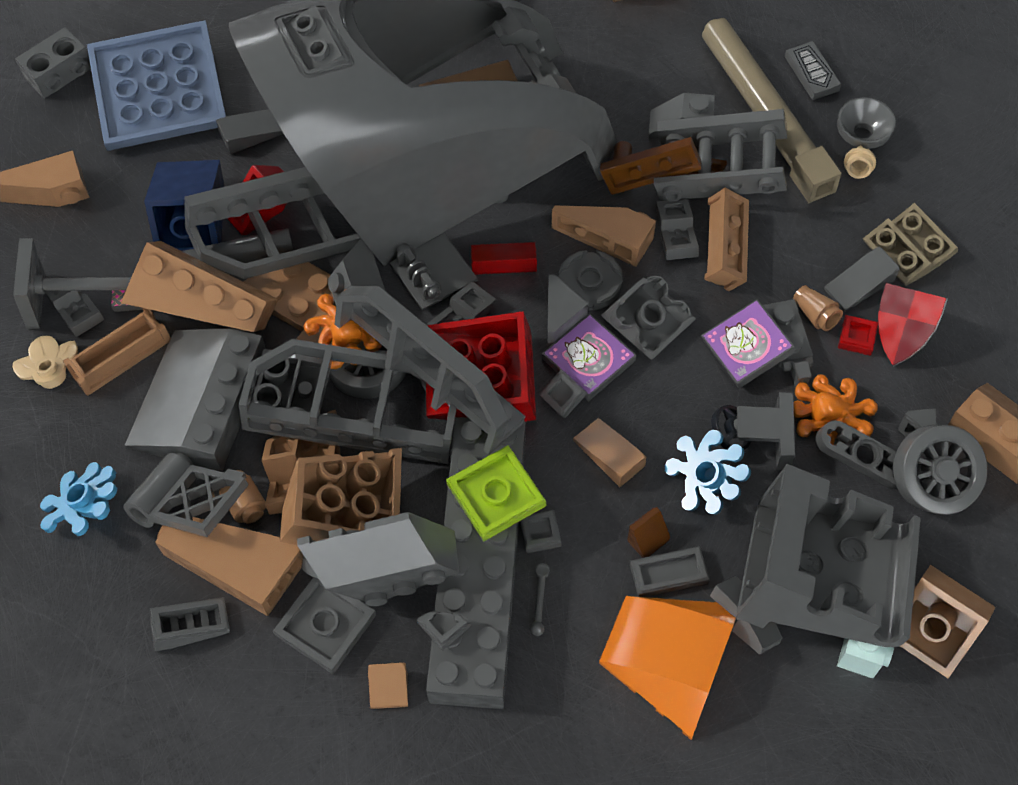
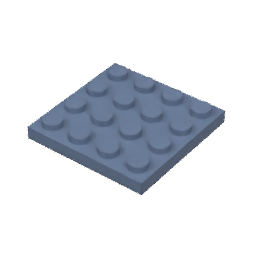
(156, 85)

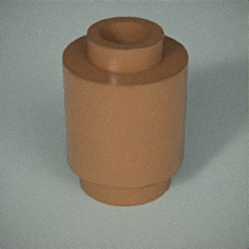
(249, 505)

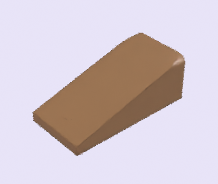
(611, 451)

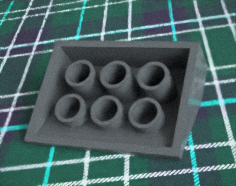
(196, 396)

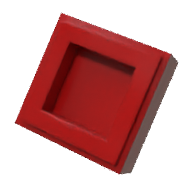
(858, 335)

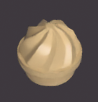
(859, 162)

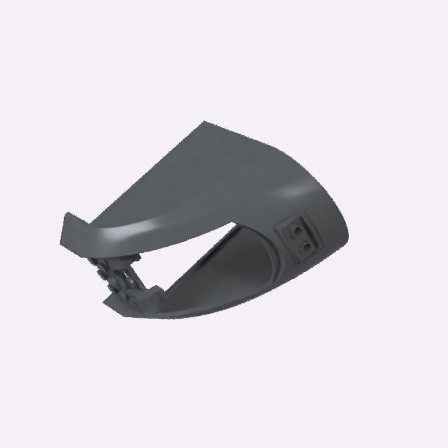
(421, 156)

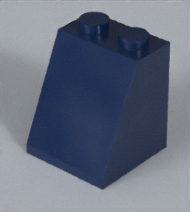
(166, 201)

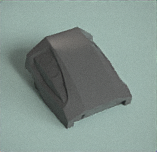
(289, 382)

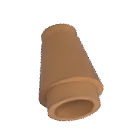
(819, 309)

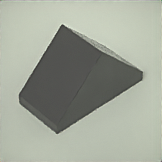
(564, 309)

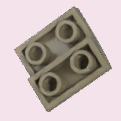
(912, 243)

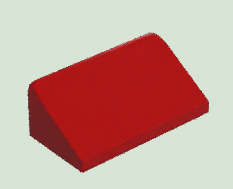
(504, 258)

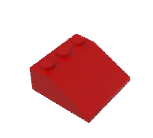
(500, 350)

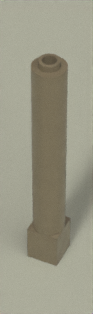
(810, 166)

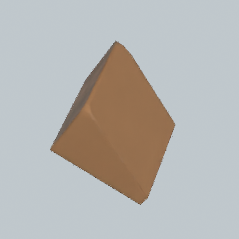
(388, 685)

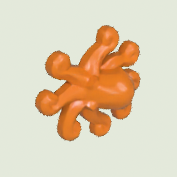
(347, 336)
(831, 406)

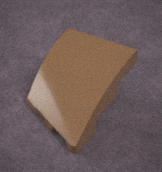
(279, 463)

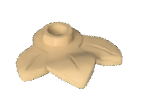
(45, 361)

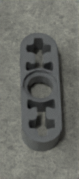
(837, 451)

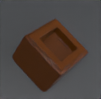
(648, 533)

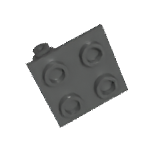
(432, 270)

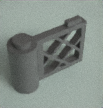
(168, 488)

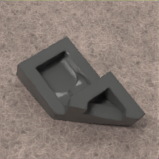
(76, 310)

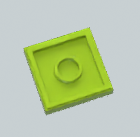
(496, 493)

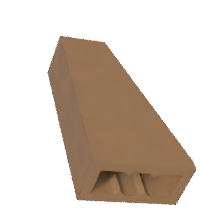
(237, 560)

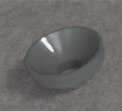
(866, 114)

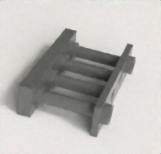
(720, 130)

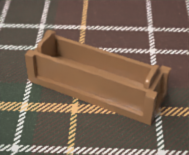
(728, 239)
(117, 352)

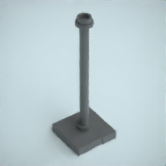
(31, 283)

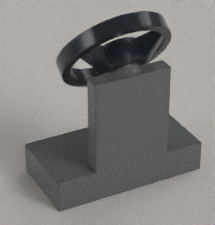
(761, 424)

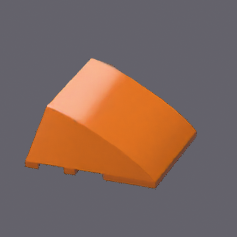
(669, 653)

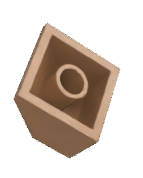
(945, 621)

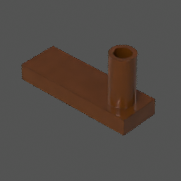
(640, 169)

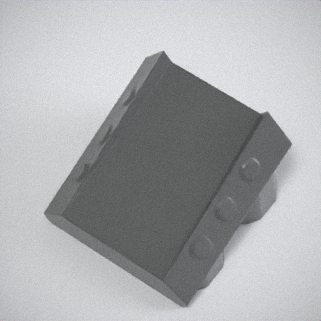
(649, 315)

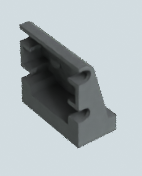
(829, 563)

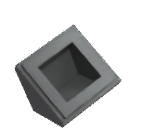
(915, 419)

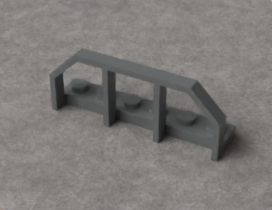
(249, 198)
(431, 359)
(330, 427)

